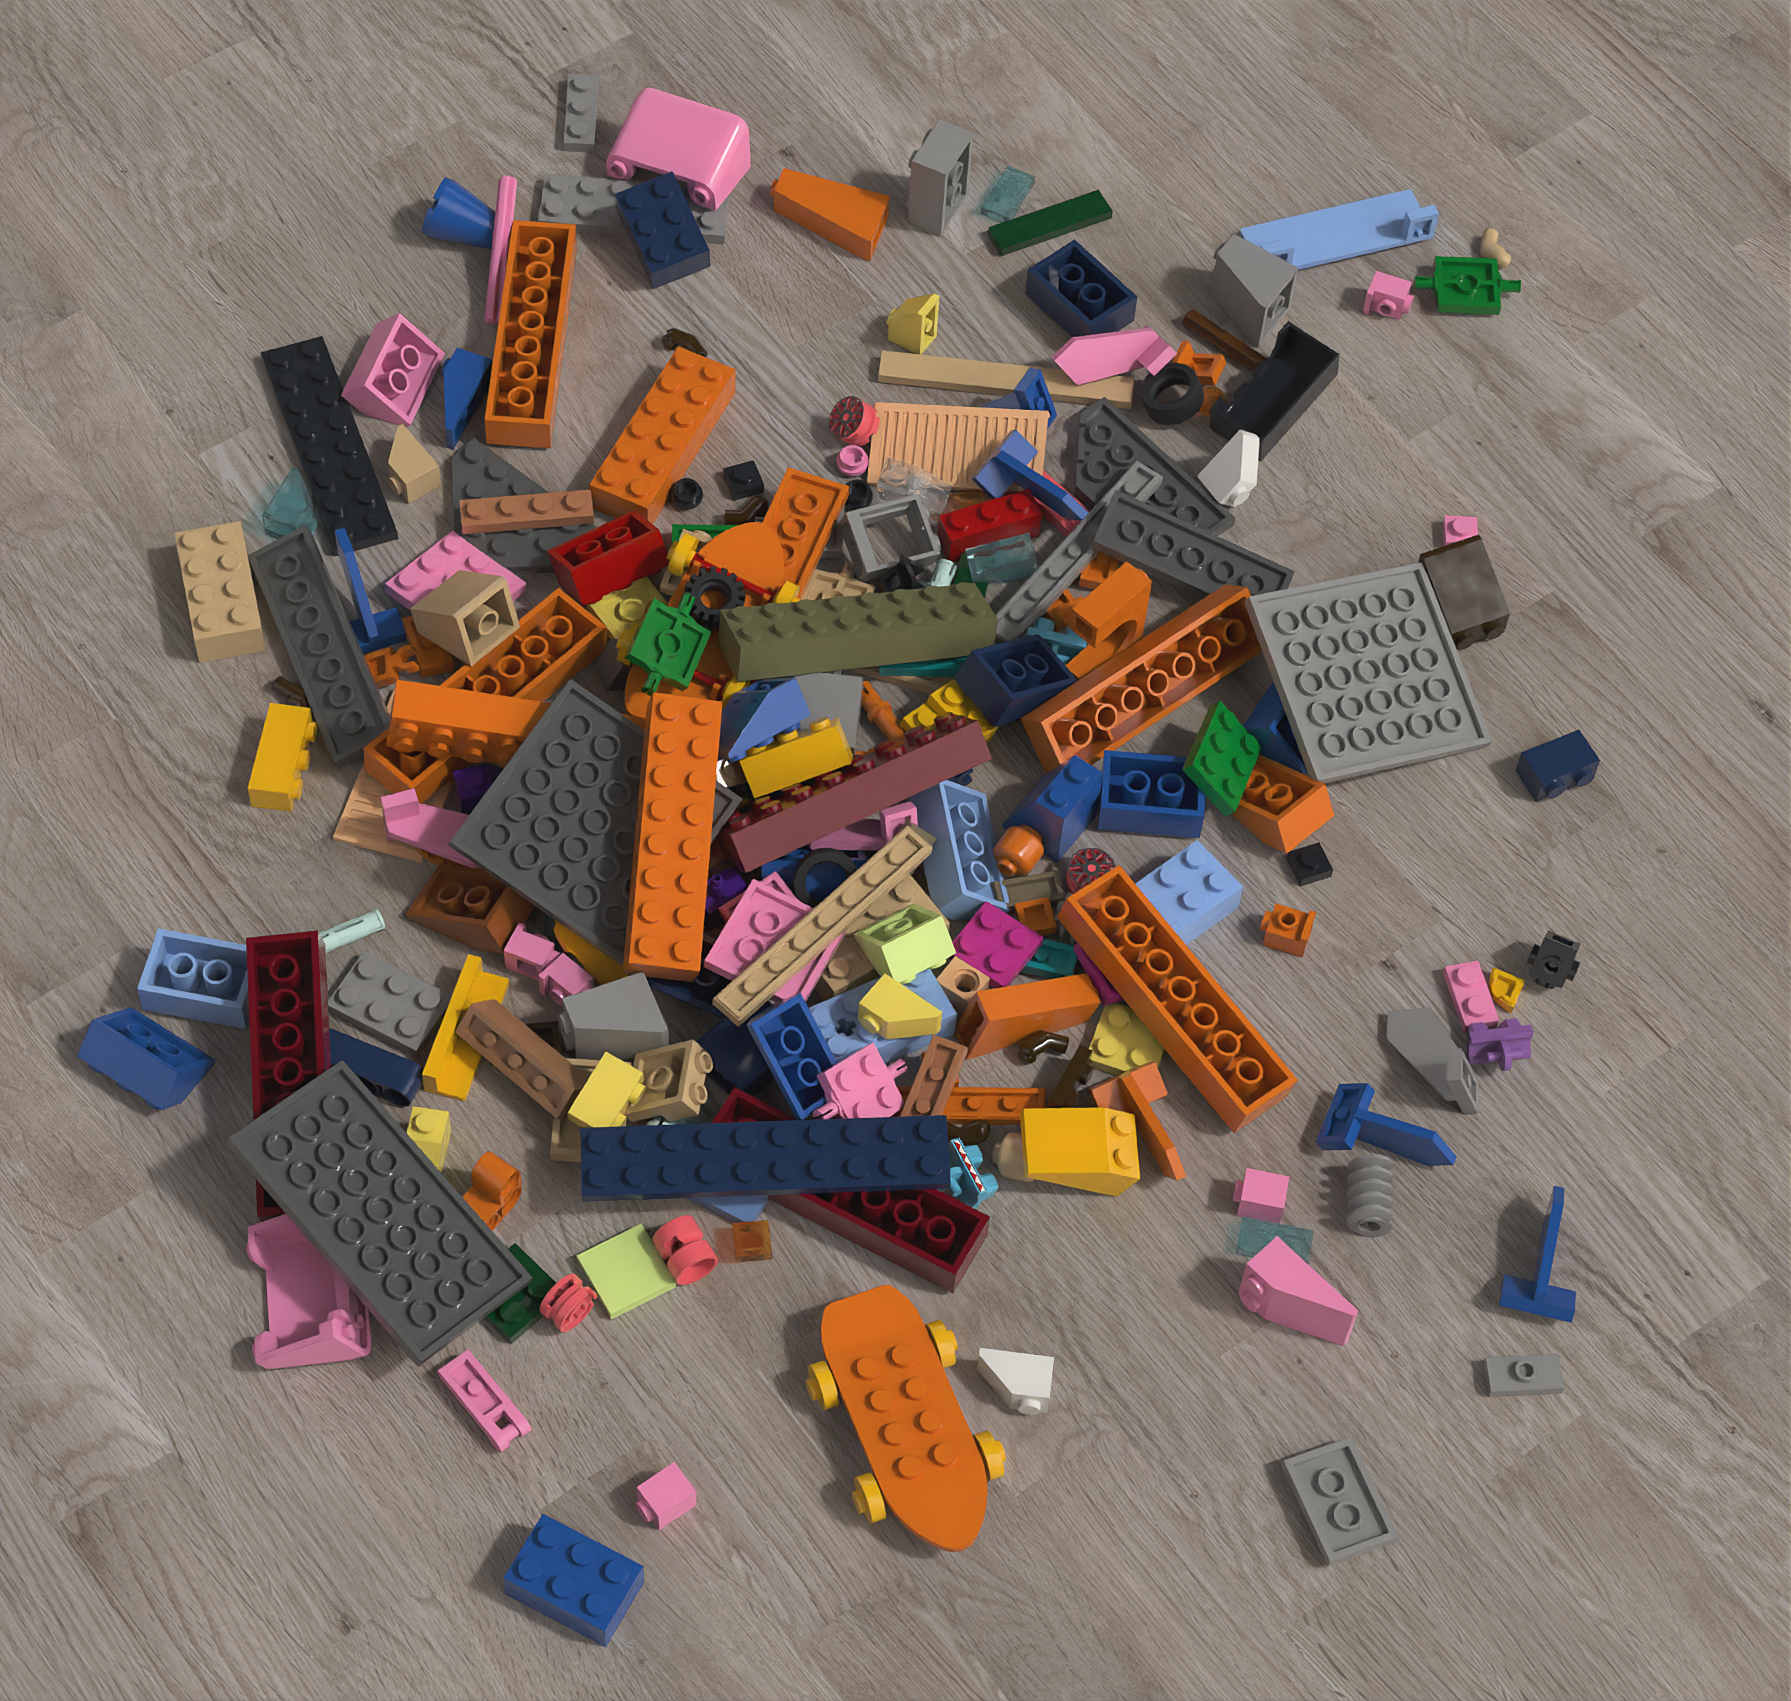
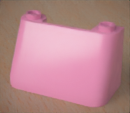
(685, 137)
(309, 1305)

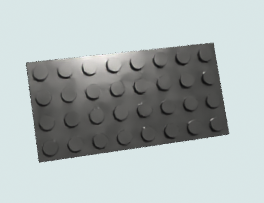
(379, 1212)

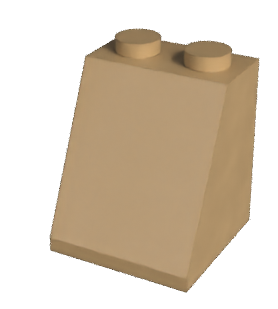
(467, 615)

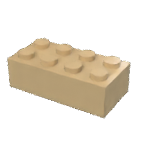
(219, 591)
(849, 964)

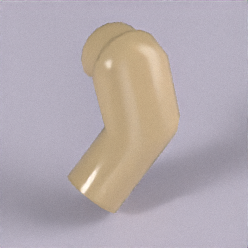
(1490, 248)

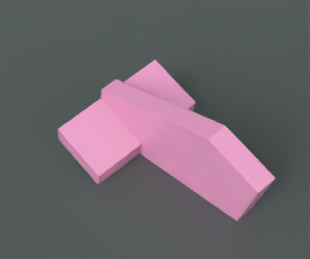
(1113, 353)
(422, 825)
(870, 833)

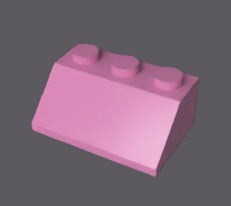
(393, 372)

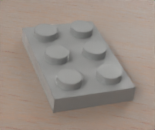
(389, 1003)
(1340, 1501)

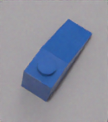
(465, 385)

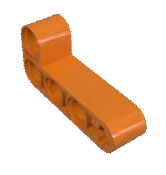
(493, 1189)

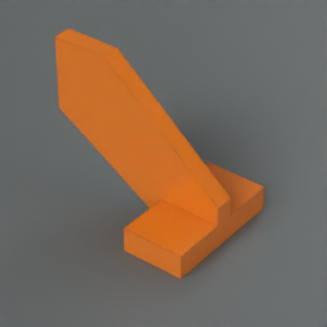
(1132, 1094)

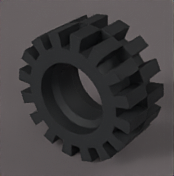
(713, 581)

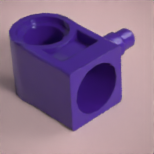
(720, 890)

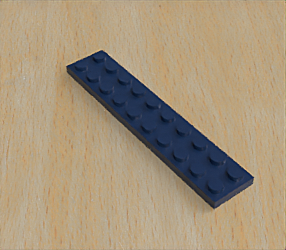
(764, 1158)

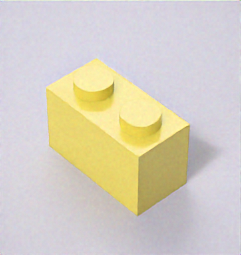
(607, 1094)

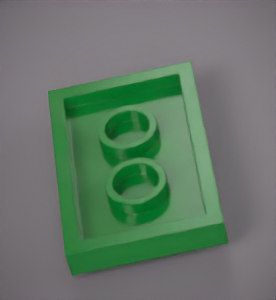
(1222, 758)

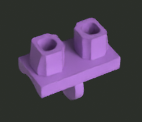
(1499, 1045)

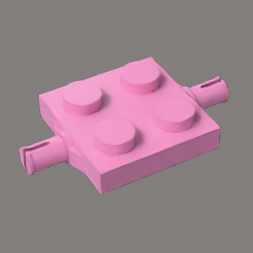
(861, 1086)

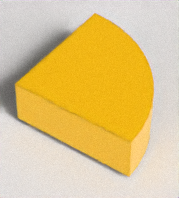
(1505, 988)

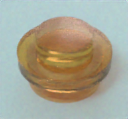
(1211, 395)

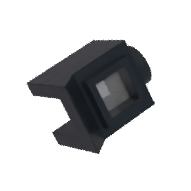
(902, 576)

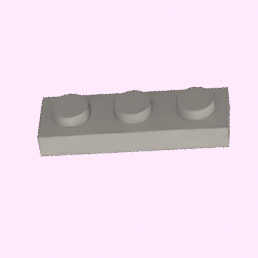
(581, 113)

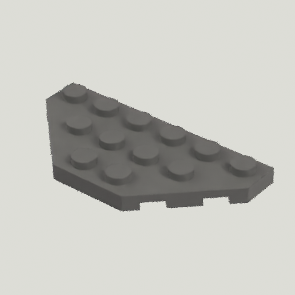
(1113, 444)
(484, 474)

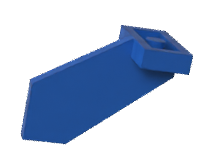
(1029, 394)
(1009, 465)
(371, 630)
(1350, 1121)
(1538, 1295)

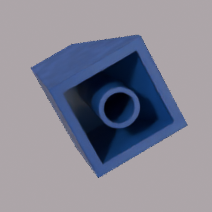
(1060, 805)

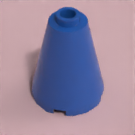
(459, 217)

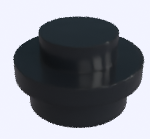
(686, 494)
(859, 495)

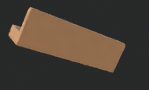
(522, 1056)

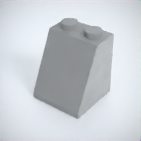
(1252, 287)
(832, 698)
(613, 1019)

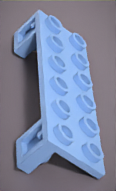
(1346, 230)

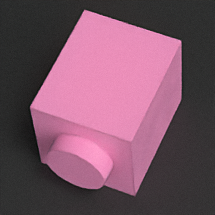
(1261, 1195)
(665, 1496)

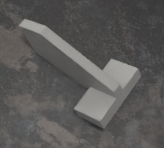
(1434, 1055)

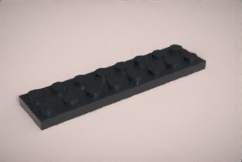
(328, 444)

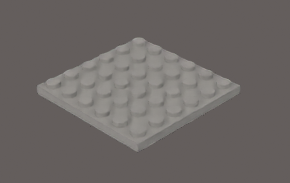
(1367, 672)

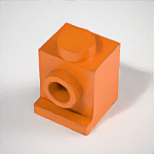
(1287, 929)

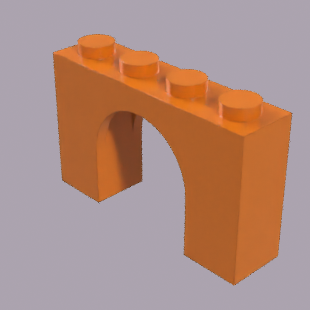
(1110, 618)

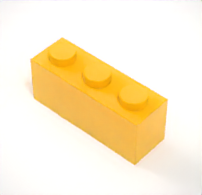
(282, 757)
(796, 757)

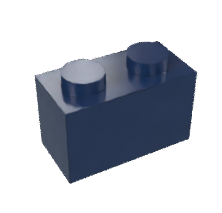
(1557, 766)

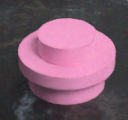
(852, 460)

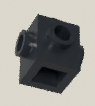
(1555, 949)

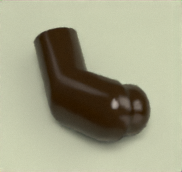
(686, 340)
(756, 507)
(293, 693)
(1039, 1042)
(971, 1133)

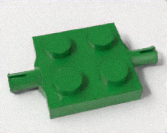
(1467, 285)
(668, 644)

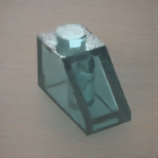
(289, 508)
(1003, 560)

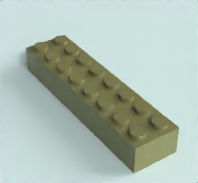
(855, 631)

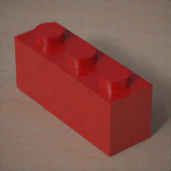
(988, 523)

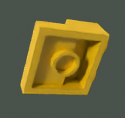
(944, 700)

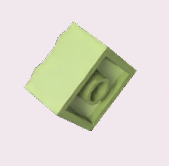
(906, 943)

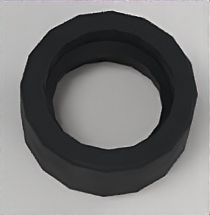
(1179, 410)
(813, 858)

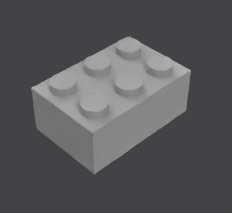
(939, 177)

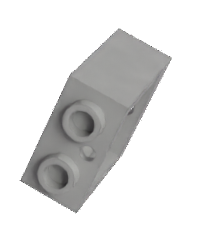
(858, 543)

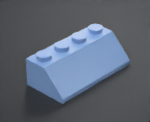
(962, 855)

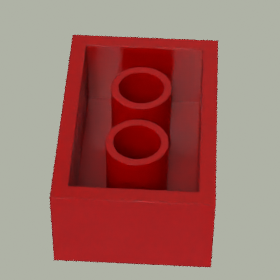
(609, 558)

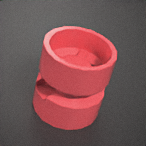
(685, 1250)

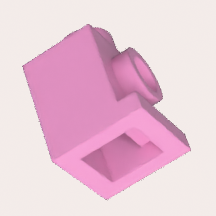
(1388, 296)
(529, 953)
(564, 979)

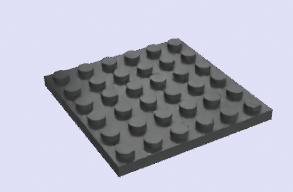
(566, 818)

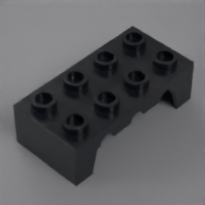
(1277, 389)

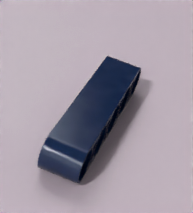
(379, 1070)

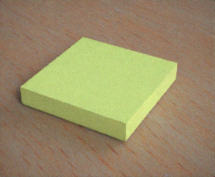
(626, 1271)

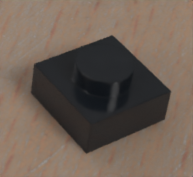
(743, 480)
(1309, 864)

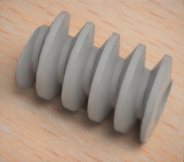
(1369, 1195)

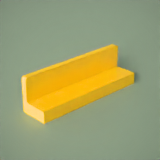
(452, 1060)

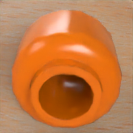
(1018, 850)

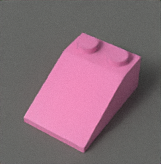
(1295, 1295)

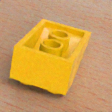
(1081, 1148)

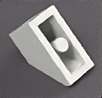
(1233, 470)
(1018, 1378)

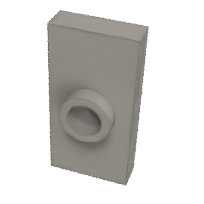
(1523, 1375)

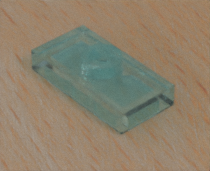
(1008, 195)
(1256, 1234)

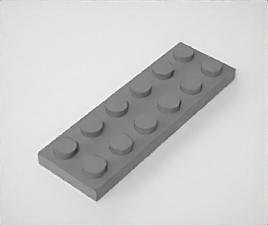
(592, 206)

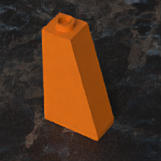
(832, 210)
(1012, 1013)

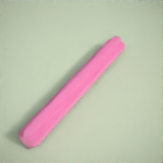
(500, 247)

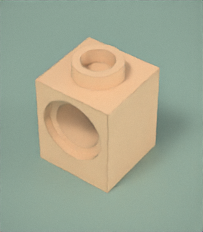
(959, 975)

